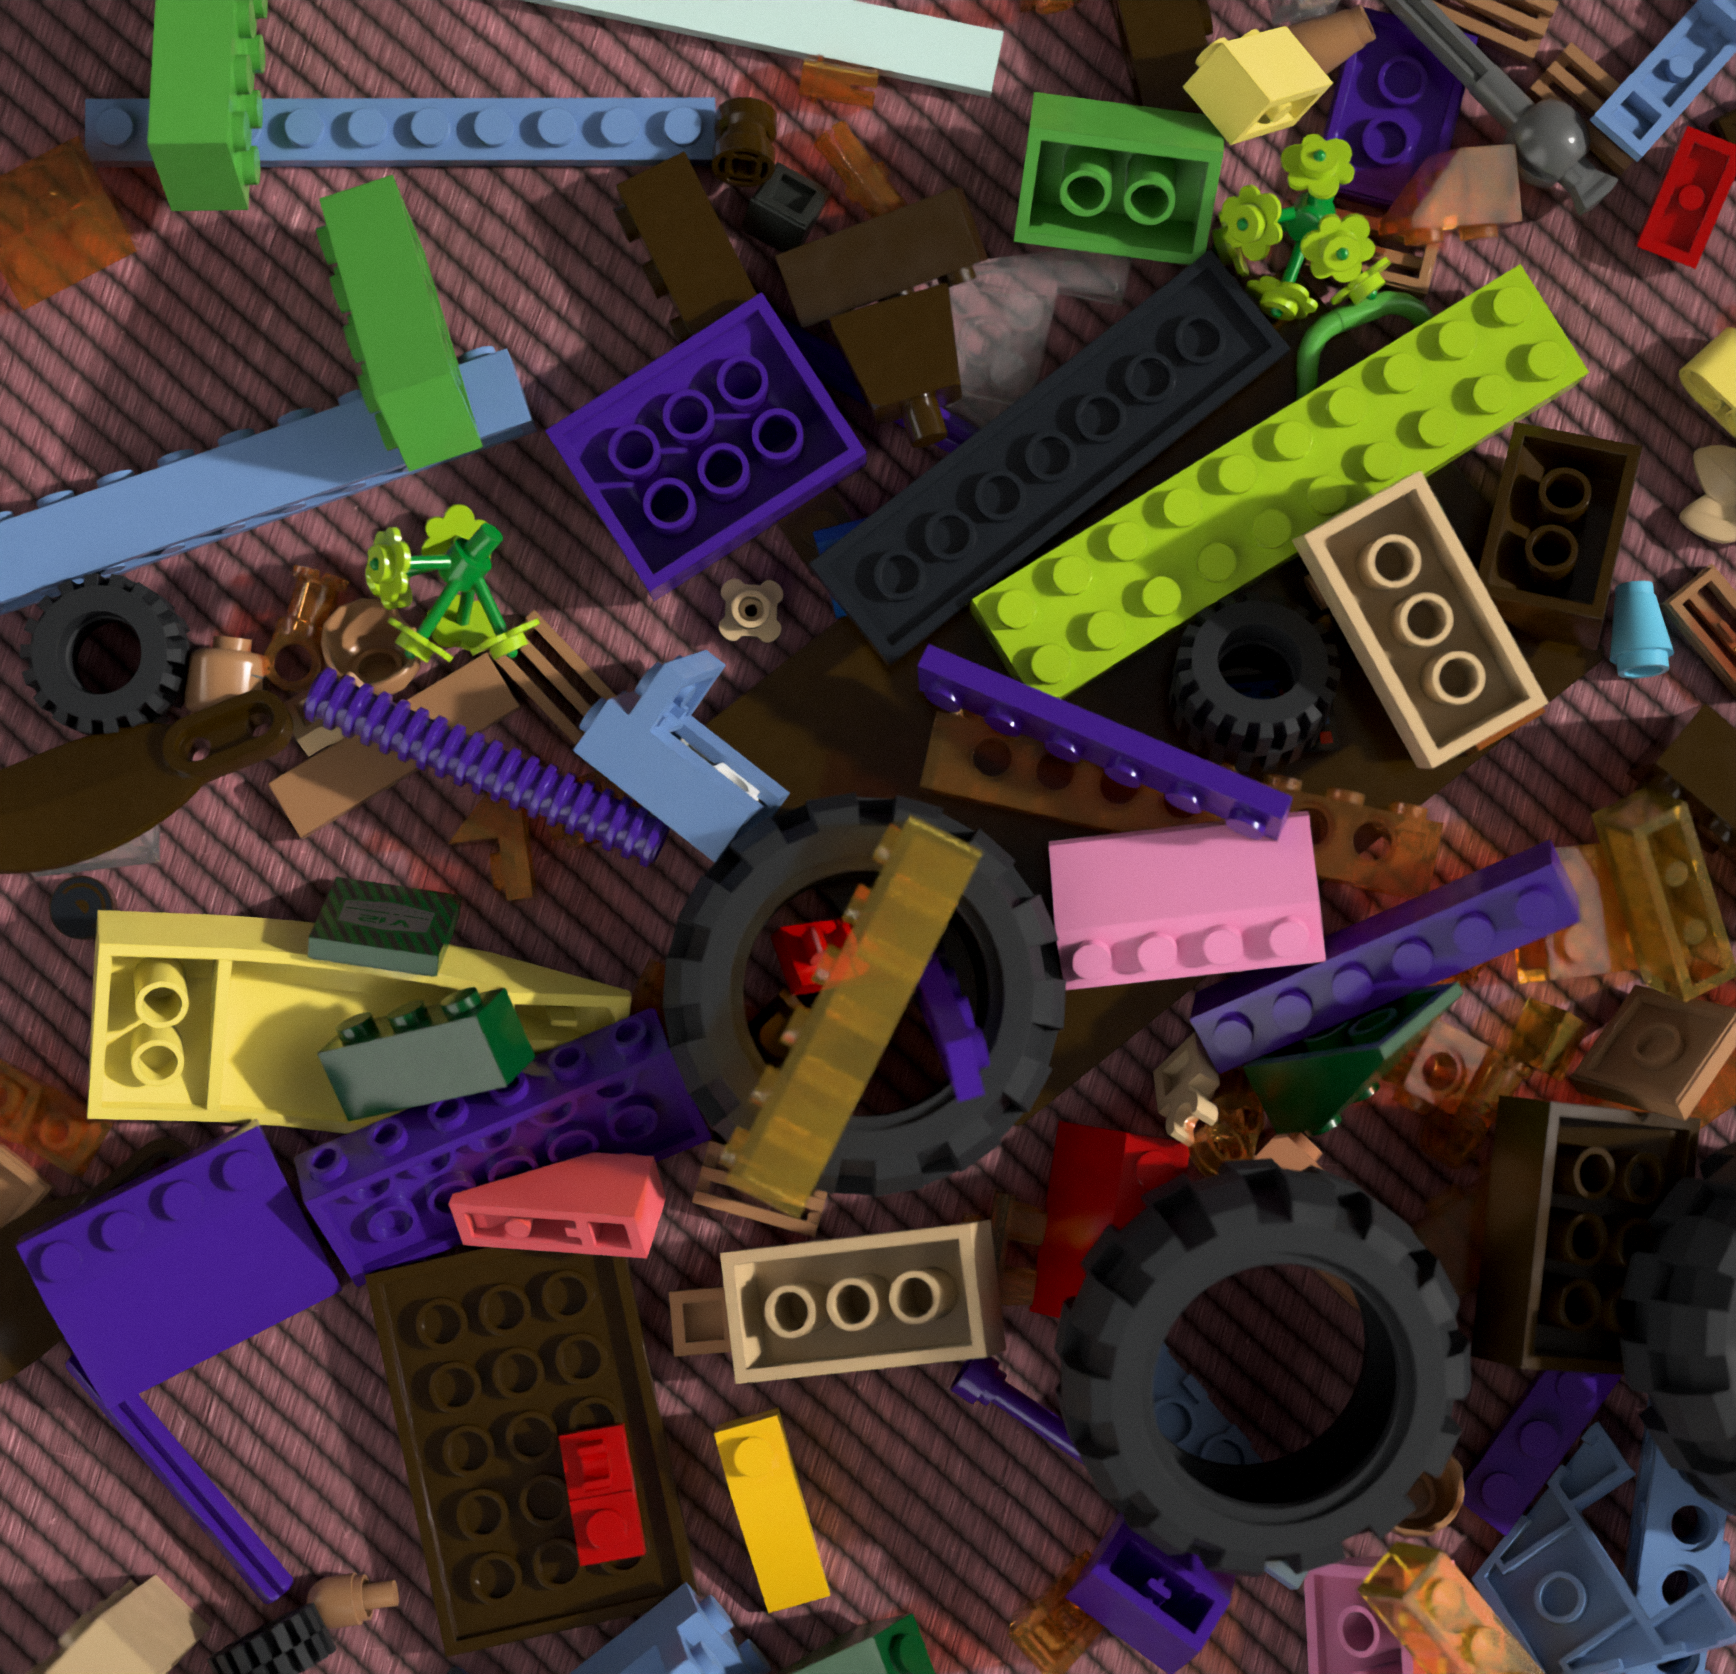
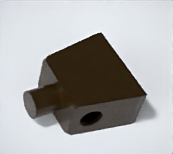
(904, 360)

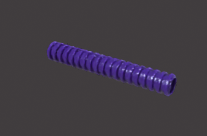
(485, 766)

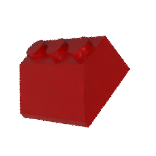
(1093, 1184)

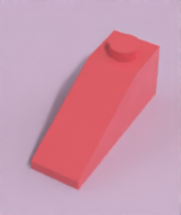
(572, 1206)

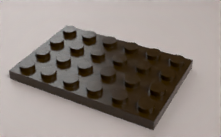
(483, 1376)

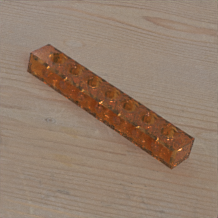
(1400, 870)

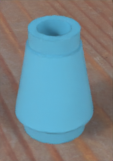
(1639, 632)

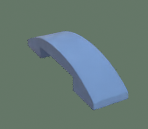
(1669, 77)

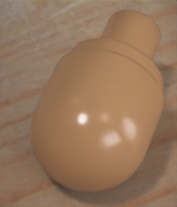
(351, 1598)

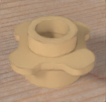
(764, 623)

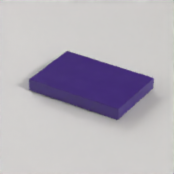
(1393, 111)

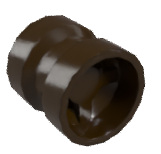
(744, 143)

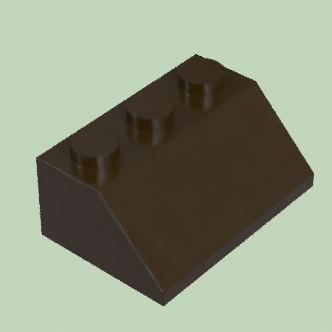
(1558, 532)

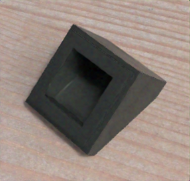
(785, 209)

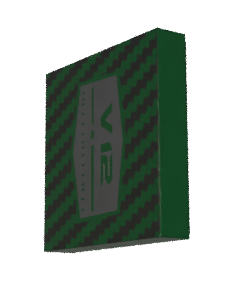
(385, 926)

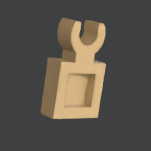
(1184, 1089)

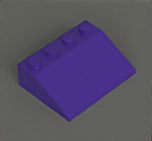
(707, 446)
(178, 1264)

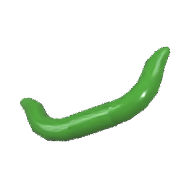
(1345, 319)

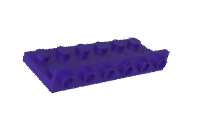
(390, 1184)

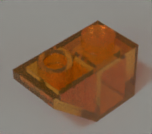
(1460, 192)

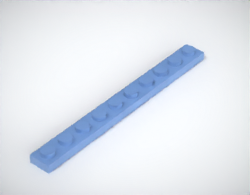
(439, 132)

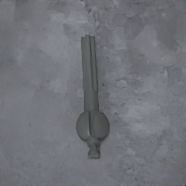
(1547, 135)

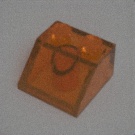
(58, 224)
(1595, 943)

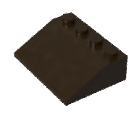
(1561, 1228)

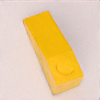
(771, 1509)

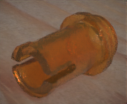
(832, 83)

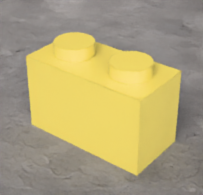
(1256, 83)

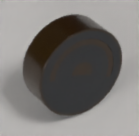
(76, 904)

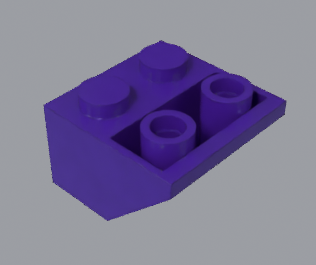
(1151, 1598)

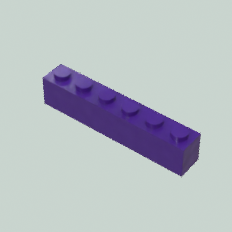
(1388, 957)

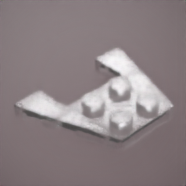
(1007, 318)

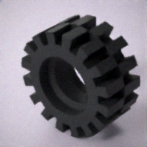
(278, 1647)

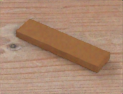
(353, 773)

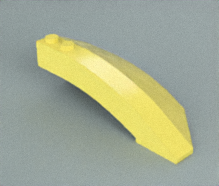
(231, 1014)

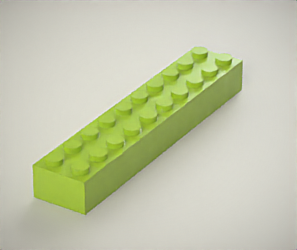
(1245, 502)

